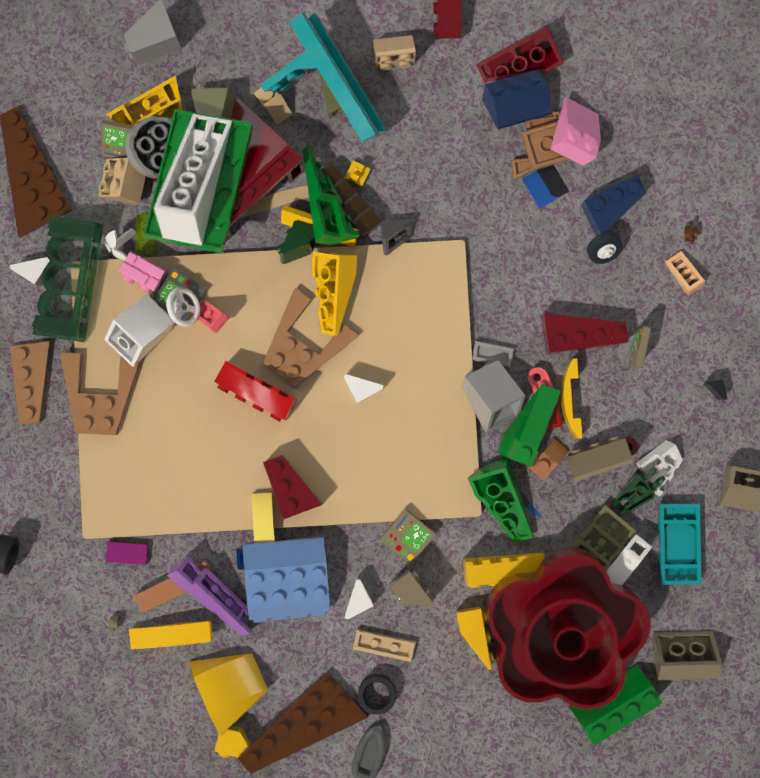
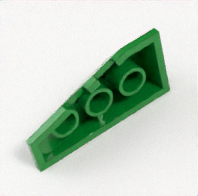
(527, 432)
(501, 495)

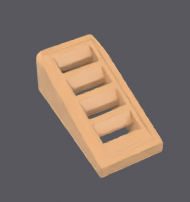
(690, 269)

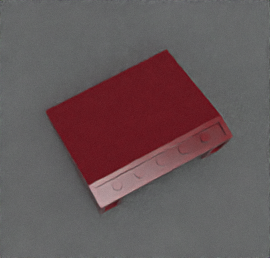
(266, 162)

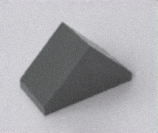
(395, 234)

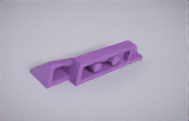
(212, 594)

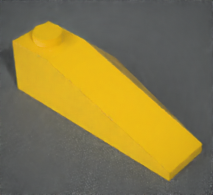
(334, 280)

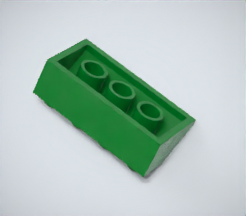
(632, 702)

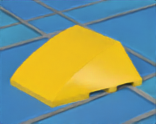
(158, 101)
(228, 687)

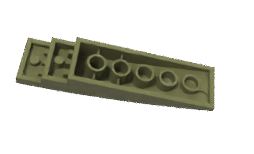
(604, 536)

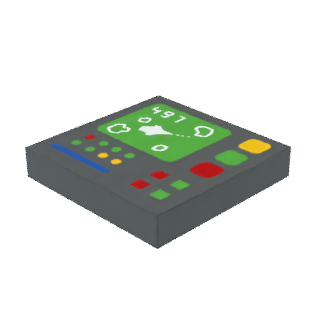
(175, 280)

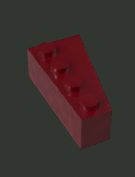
(579, 333)

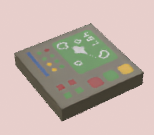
(114, 138)
(639, 348)
(407, 536)

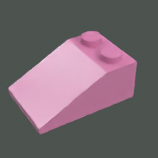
(577, 133)

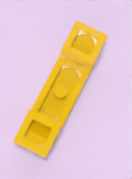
(570, 373)

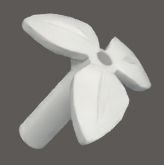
(113, 243)

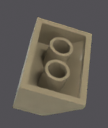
(599, 458)
(686, 655)

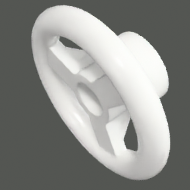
(180, 306)

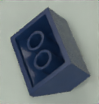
(517, 99)

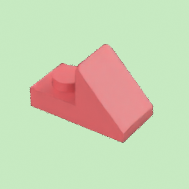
(211, 316)

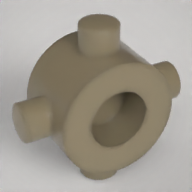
(113, 622)

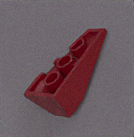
(526, 55)

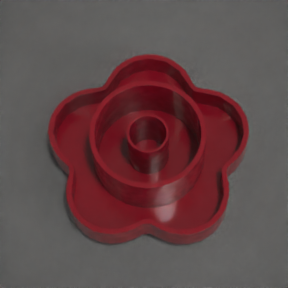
(565, 631)

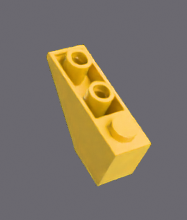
(471, 627)

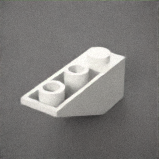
(628, 560)

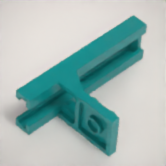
(326, 57)

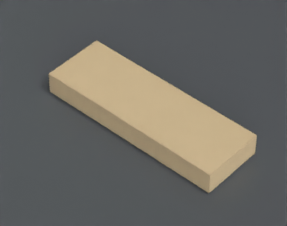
(384, 645)

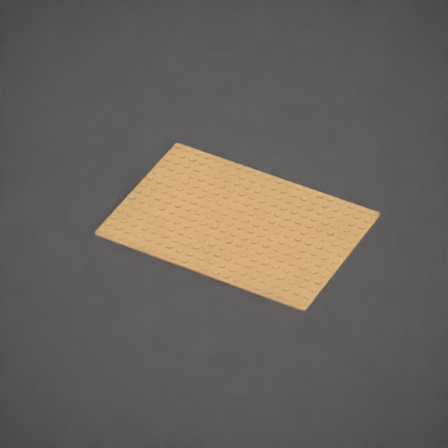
(198, 453)

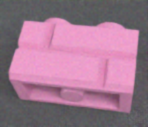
(143, 272)

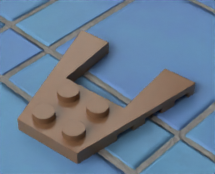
(290, 356)
(96, 412)

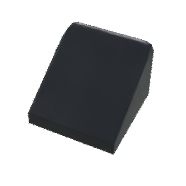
(717, 389)

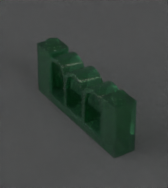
(61, 231)

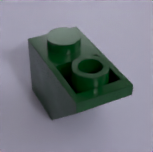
(298, 242)

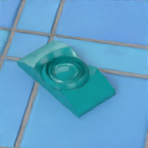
(679, 544)

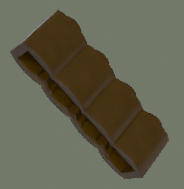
(361, 214)

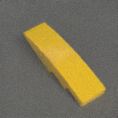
(171, 635)

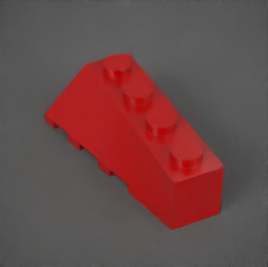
(256, 391)

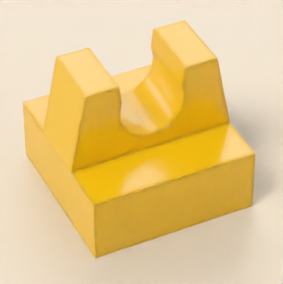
(357, 174)

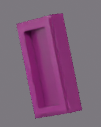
(127, 553)

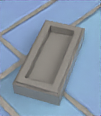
(490, 353)

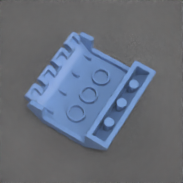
(286, 579)

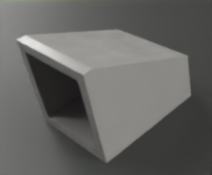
(152, 35)
(493, 395)

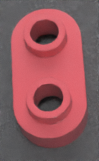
(544, 379)

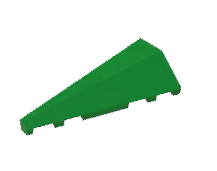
(328, 217)

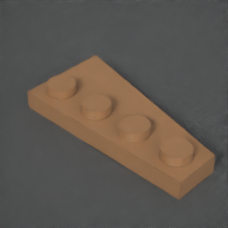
(29, 374)

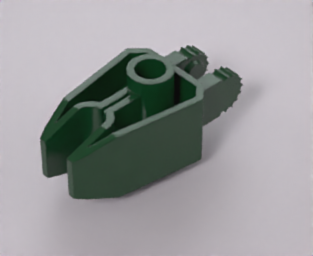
(638, 490)

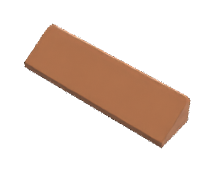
(163, 592)

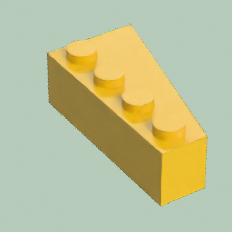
(495, 568)

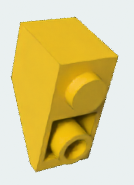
(232, 742)

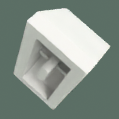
(32, 269)
(362, 388)
(359, 600)

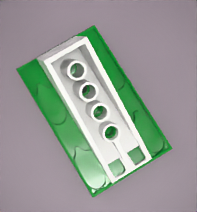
(198, 181)

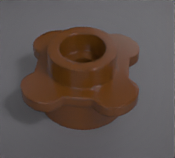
(690, 233)

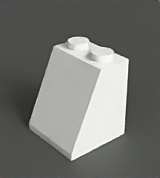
(139, 329)

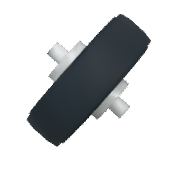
(604, 248)

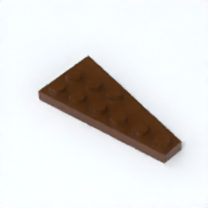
(32, 182)
(310, 719)

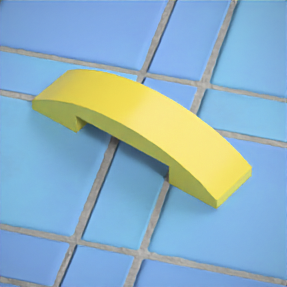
(263, 517)

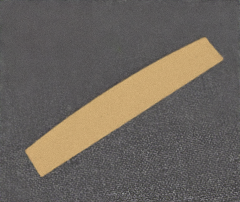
(278, 199)

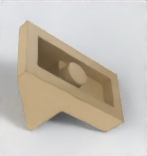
(274, 105)

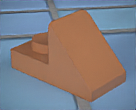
(548, 459)

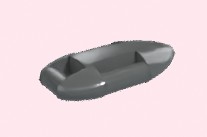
(370, 752)

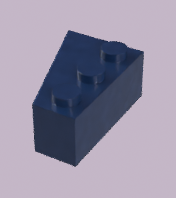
(610, 205)

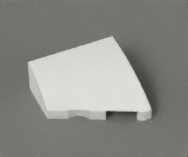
(665, 459)

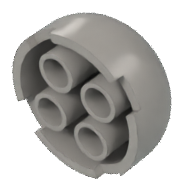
(152, 140)

